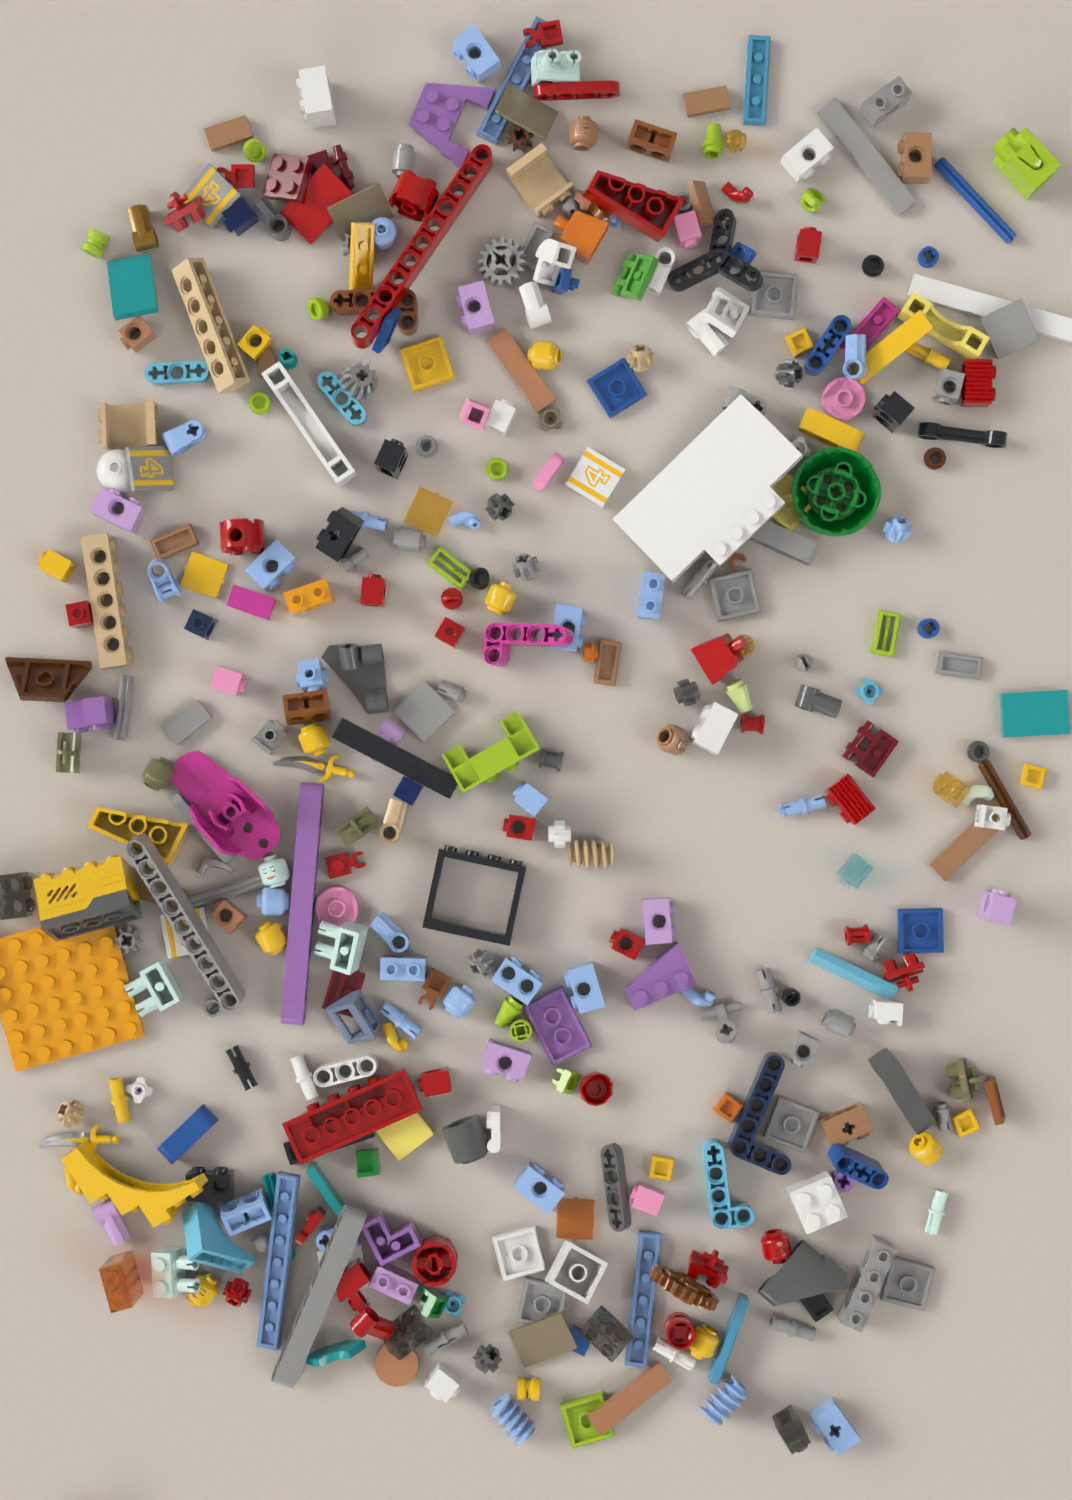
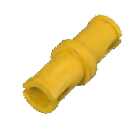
(119, 1099)

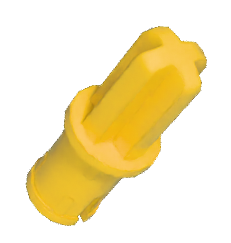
(928, 355)

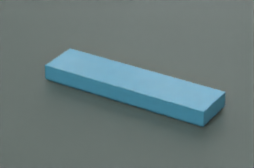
(853, 973)

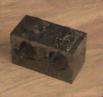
(9, 896)
(791, 1430)

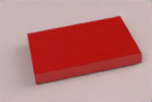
(311, 215)

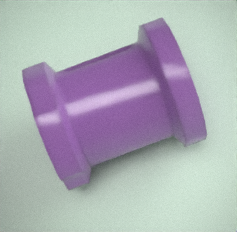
(845, 1185)

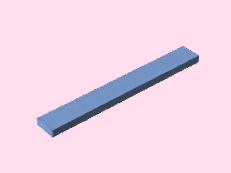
(278, 1260)

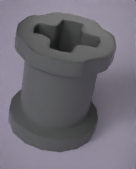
(551, 759)

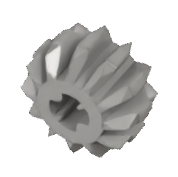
(359, 380)

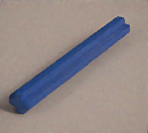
(975, 200)

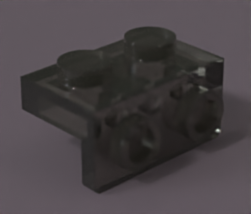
(408, 1333)
(606, 1333)

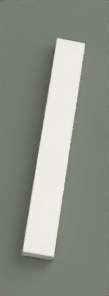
(982, 304)

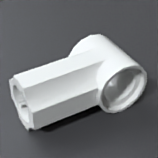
(661, 272)
(536, 311)
(708, 334)

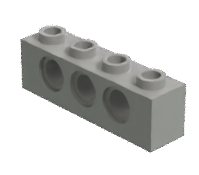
(866, 1283)

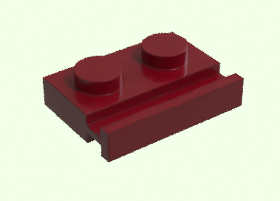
(342, 985)

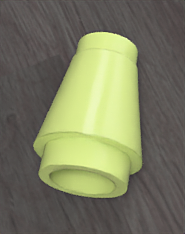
(739, 695)

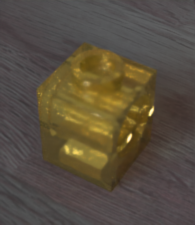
(950, 789)

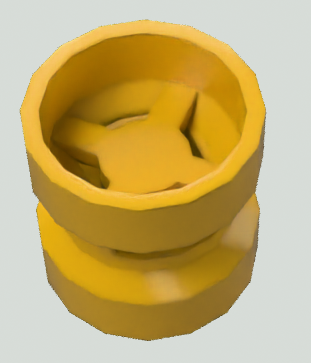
(528, 1389)

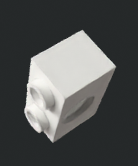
(814, 144)

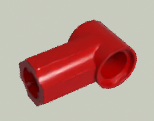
(370, 1323)

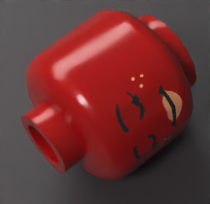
(776, 1246)

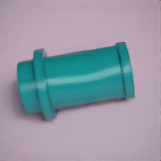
(292, 362)

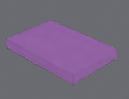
(557, 1026)

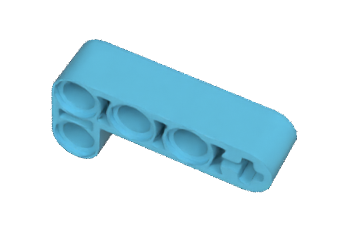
(720, 1183)

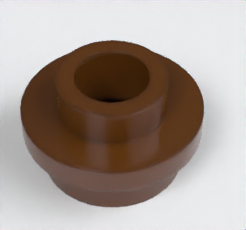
(939, 453)

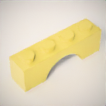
(959, 338)

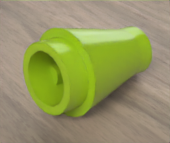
(712, 144)
(509, 1010)

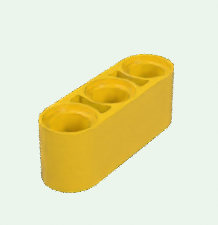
(830, 430)

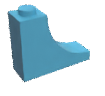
(208, 1242)

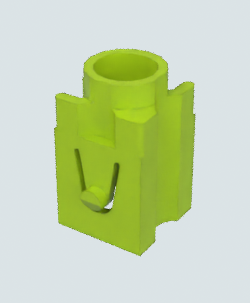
(1024, 161)

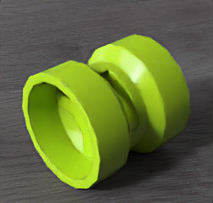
(95, 244)
(523, 1026)

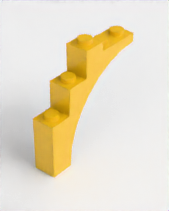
(101, 1180)

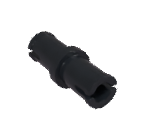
(241, 1067)

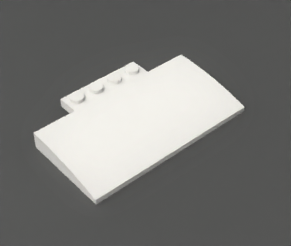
(712, 492)

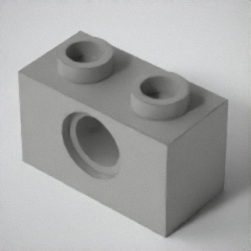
(885, 101)

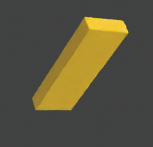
(361, 255)

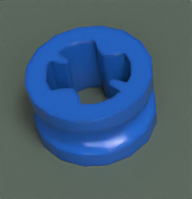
(934, 253)
(922, 633)

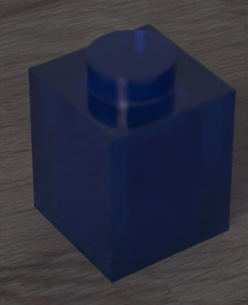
(239, 217)
(408, 790)

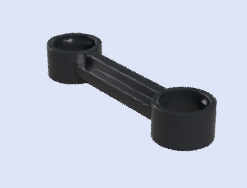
(988, 438)

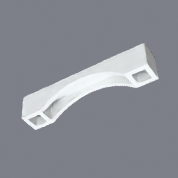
(309, 424)

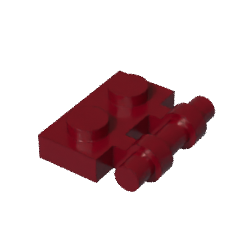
(340, 158)
(876, 752)

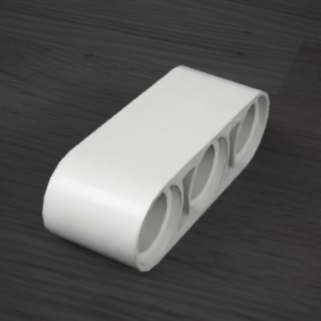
(337, 1077)

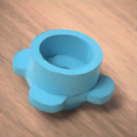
(875, 691)
(454, 1309)

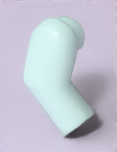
(978, 791)

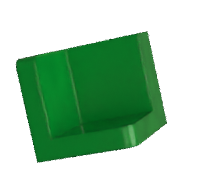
(368, 1162)
(432, 1301)

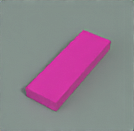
(875, 321)

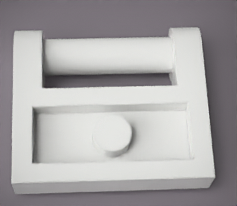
(730, 317)
(494, 1124)

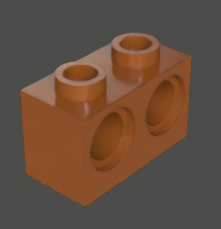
(651, 140)
(306, 707)

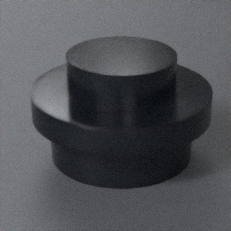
(872, 266)
(479, 578)

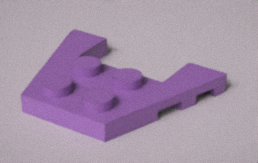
(440, 111)

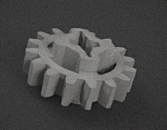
(496, 268)

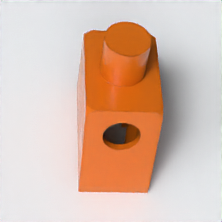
(582, 232)

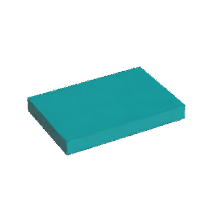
(132, 287)
(1034, 713)

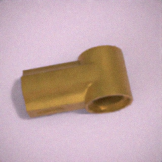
(143, 233)

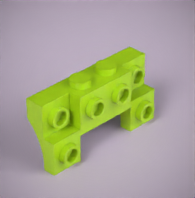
(494, 759)

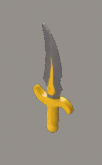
(314, 766)
(76, 1139)

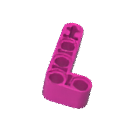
(528, 638)

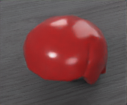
(596, 1088)

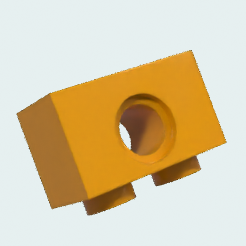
(309, 597)

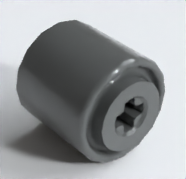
(466, 1139)

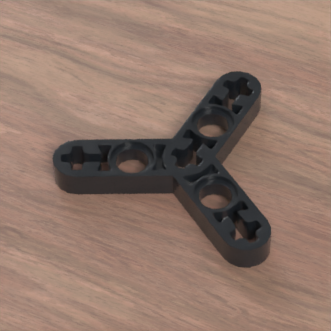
(723, 267)

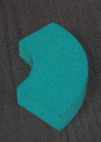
(336, 1351)

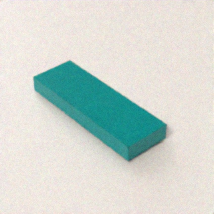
(325, 1188)

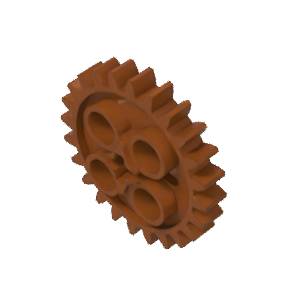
(684, 1287)

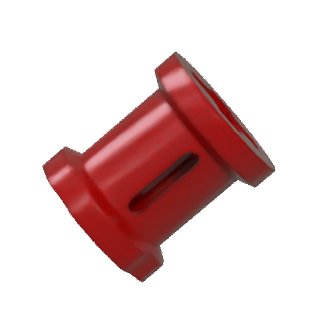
(752, 723)
(857, 934)

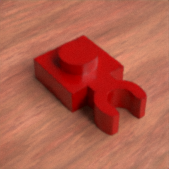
(548, 34)
(240, 175)
(341, 865)
(312, 1219)

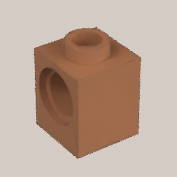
(145, 338)
(237, 915)

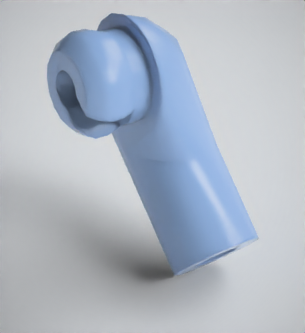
(466, 518)

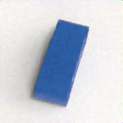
(838, 338)
(187, 1134)
(858, 1166)

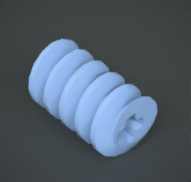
(725, 1401)
(513, 1417)

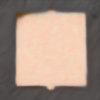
(575, 1219)

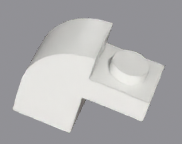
(552, 257)

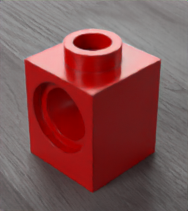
(808, 245)
(373, 591)
(79, 614)
(450, 632)
(529, 827)
(631, 952)
(435, 1082)

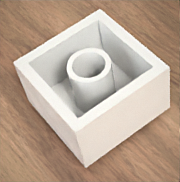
(316, 97)
(713, 728)
(816, 1202)
(576, 1272)

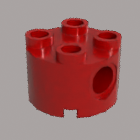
(414, 196)
(241, 536)
(435, 1261)

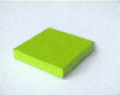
(578, 1424)

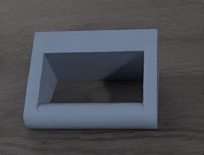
(362, 1013)

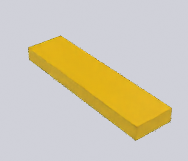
(894, 344)

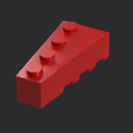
(633, 203)

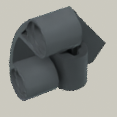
(362, 671)
(803, 1276)

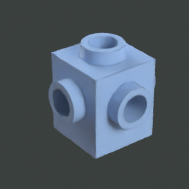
(311, 675)

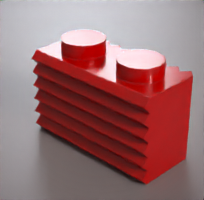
(977, 383)
(849, 800)

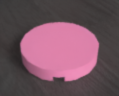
(843, 399)
(337, 906)

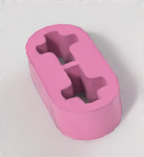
(548, 472)

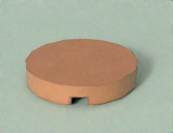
(395, 1371)

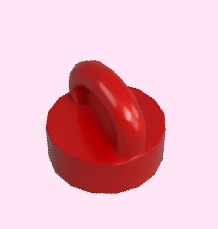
(451, 598)

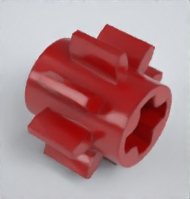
(237, 1292)

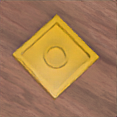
(427, 364)

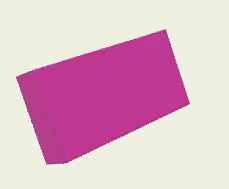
(251, 602)

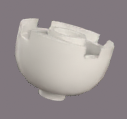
(113, 471)

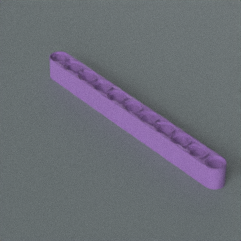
(302, 903)

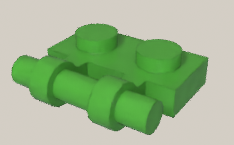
(635, 276)

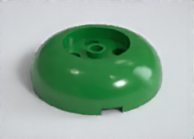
(842, 466)

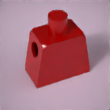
(719, 656)

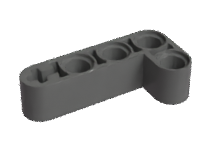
(902, 1090)

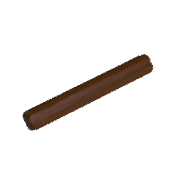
(1004, 799)

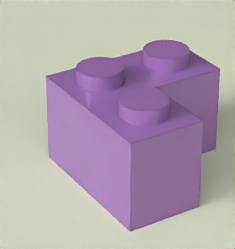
(90, 712)
(390, 1242)

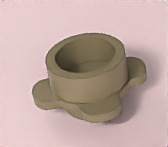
(551, 413)

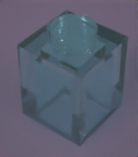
(854, 871)

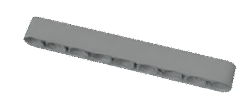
(185, 911)
(319, 1296)

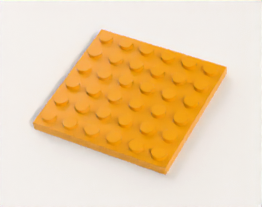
(64, 996)

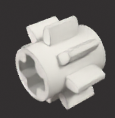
(559, 833)

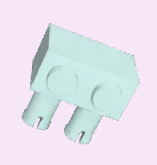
(555, 66)
(348, 945)
(161, 986)
(169, 1273)

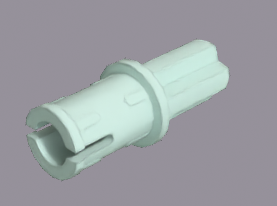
(936, 1211)

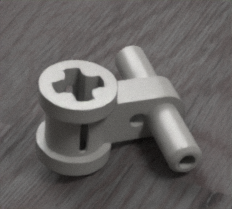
(720, 1012)

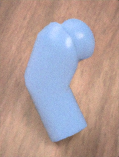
(699, 999)

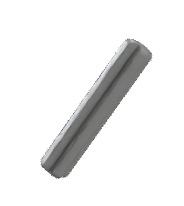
(123, 707)

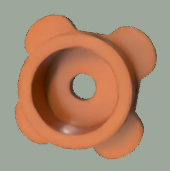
(590, 652)

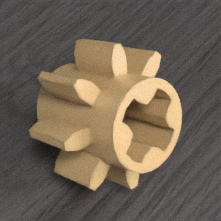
(640, 358)
(70, 1113)

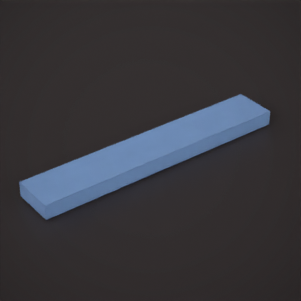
(517, 76)
(642, 1299)

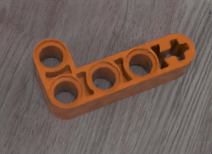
(408, 312)

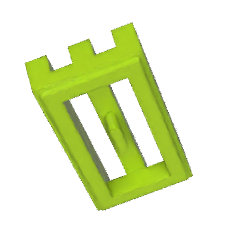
(435, 557)
(882, 652)

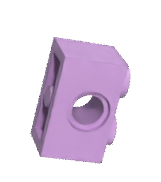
(475, 294)
(105, 508)
(997, 906)
(652, 933)
(495, 1051)
(394, 1282)

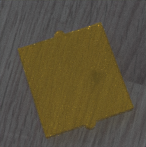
(428, 512)

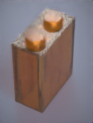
(121, 1281)

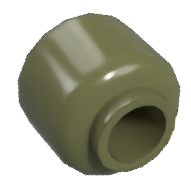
(158, 773)

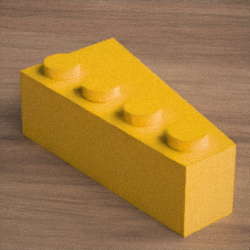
(124, 826)

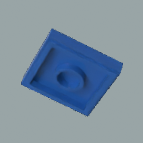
(616, 388)
(920, 930)

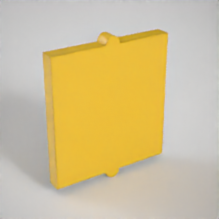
(204, 575)

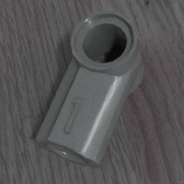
(271, 218)
(813, 700)

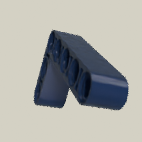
(757, 1116)

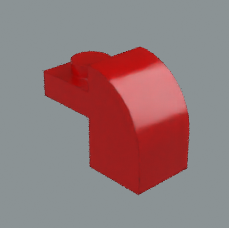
(349, 1286)

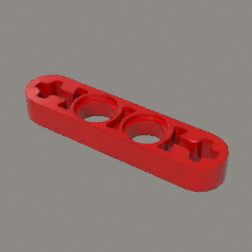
(577, 90)

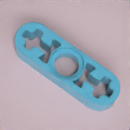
(193, 366)
(327, 390)

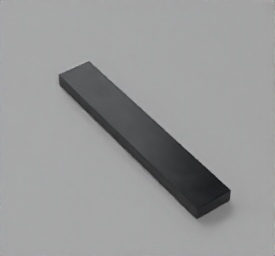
(395, 757)

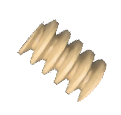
(591, 854)

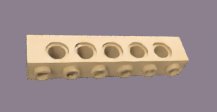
(210, 325)
(92, 546)

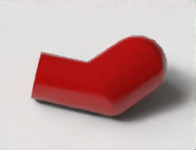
(735, 195)

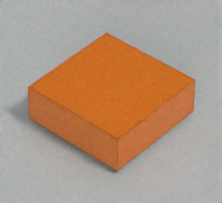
(728, 1107)

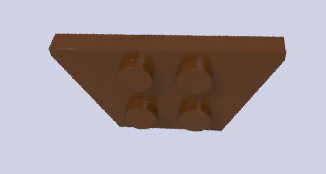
(47, 678)

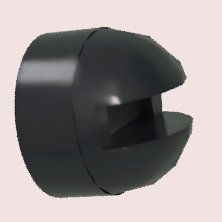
(793, 999)

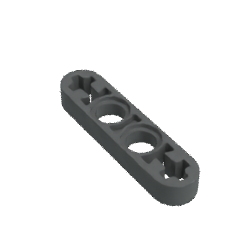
(618, 1187)

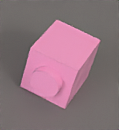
(687, 229)
(474, 413)
(228, 681)
(646, 1198)

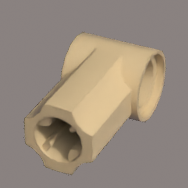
(394, 818)

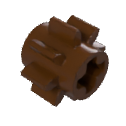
(522, 143)

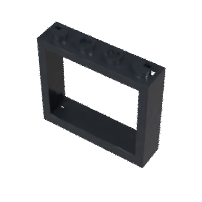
(471, 932)

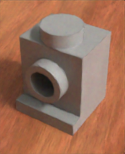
(264, 743)

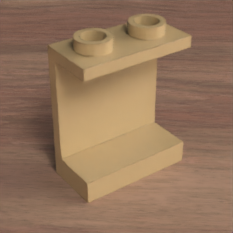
(539, 181)
(129, 425)

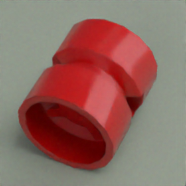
(679, 1330)

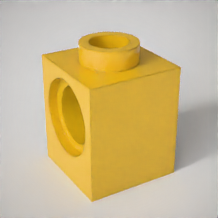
(255, 352)
(56, 565)

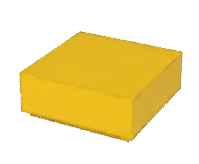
(799, 342)
(1032, 776)
(965, 1122)
(661, 1167)

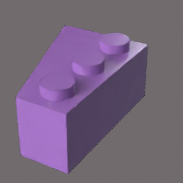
(661, 979)

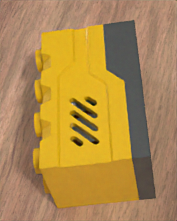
(87, 898)

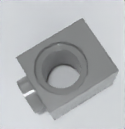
(950, 377)
(799, 1040)

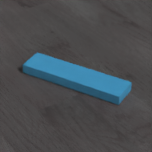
(756, 80)
(728, 1339)

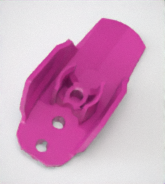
(224, 807)

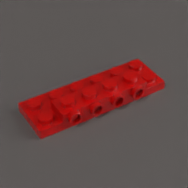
(352, 1115)

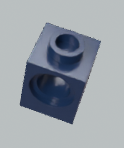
(200, 624)

